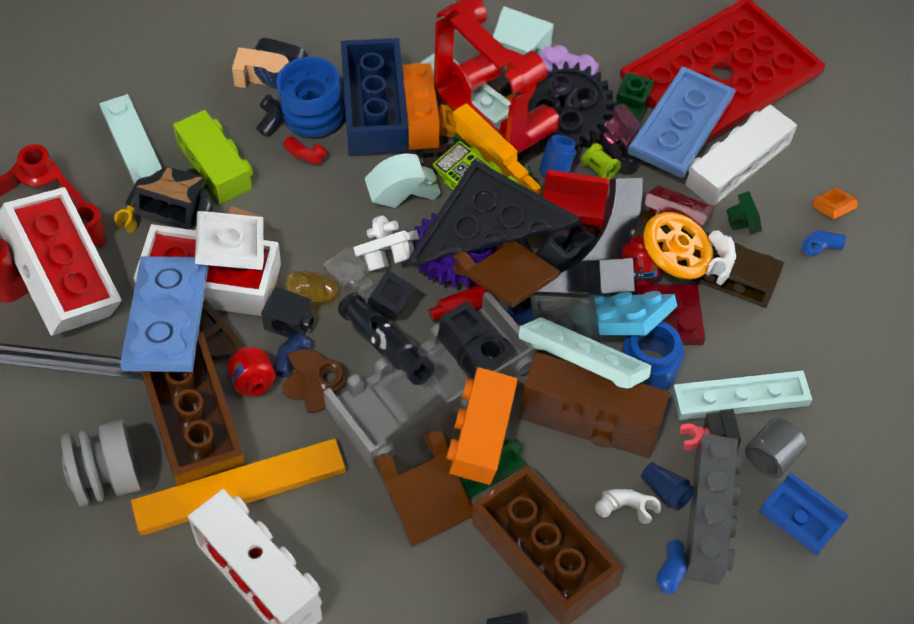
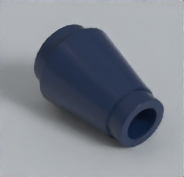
(668, 486)

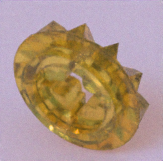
(312, 285)

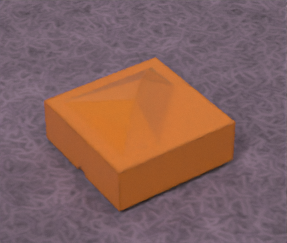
(835, 203)

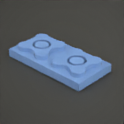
(681, 122)
(164, 315)

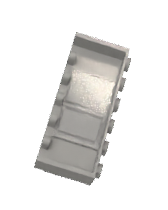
(387, 398)

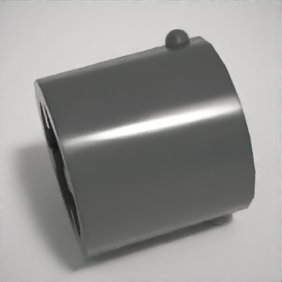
(775, 447)

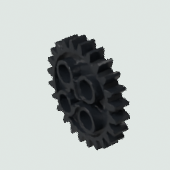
(589, 116)

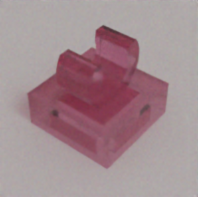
(622, 126)

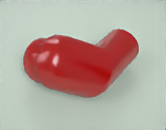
(301, 152)

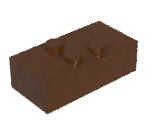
(592, 406)
(194, 419)
(546, 545)

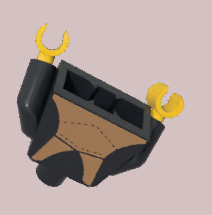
(167, 197)

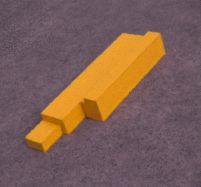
(492, 145)

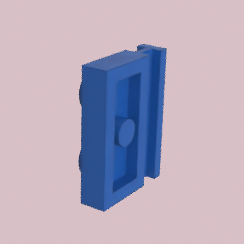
(803, 514)

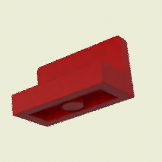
(578, 194)

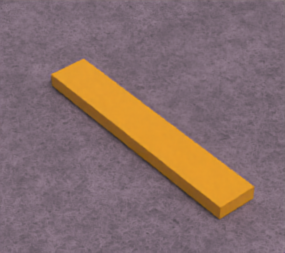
(247, 482)

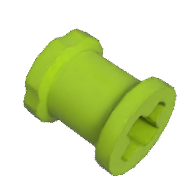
(600, 162)

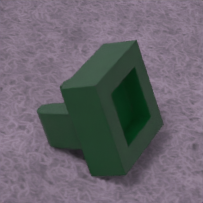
(745, 214)

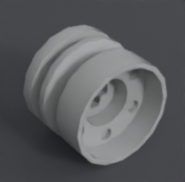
(100, 462)

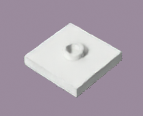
(229, 240)

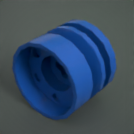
(310, 96)

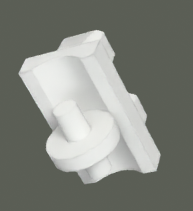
(374, 251)

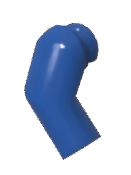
(821, 240)
(673, 568)

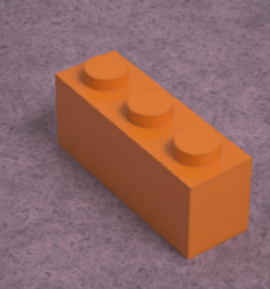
(421, 106)
(482, 425)

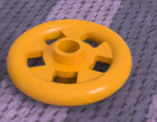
(678, 245)

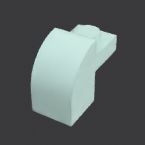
(398, 178)

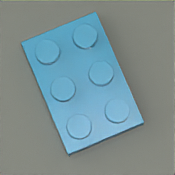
(632, 313)

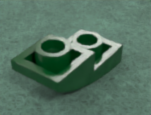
(634, 93)

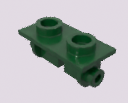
(509, 463)

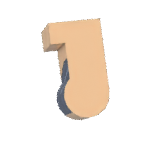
(257, 67)

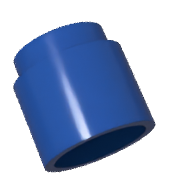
(666, 342)

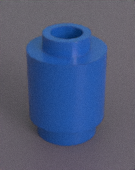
(558, 155)

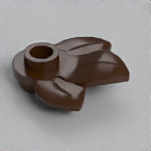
(308, 379)

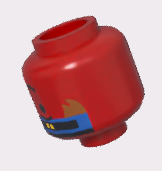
(644, 266)
(249, 370)

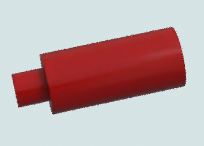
(473, 295)

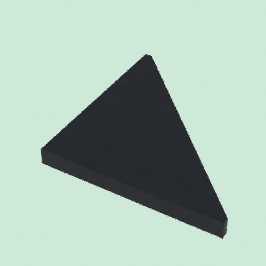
(488, 212)

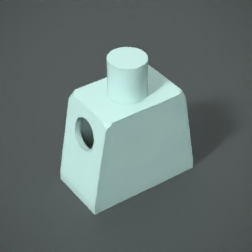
(522, 32)

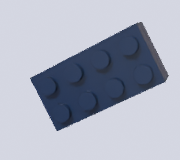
(374, 96)

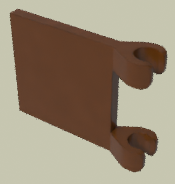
(508, 273)
(426, 494)

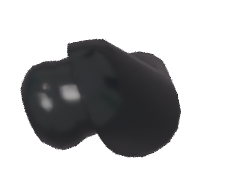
(272, 117)

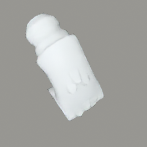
(726, 250)
(616, 498)

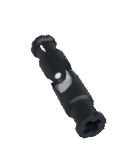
(386, 339)

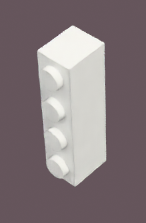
(740, 154)

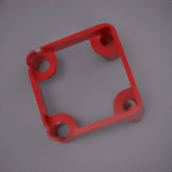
(456, 82)
(36, 169)

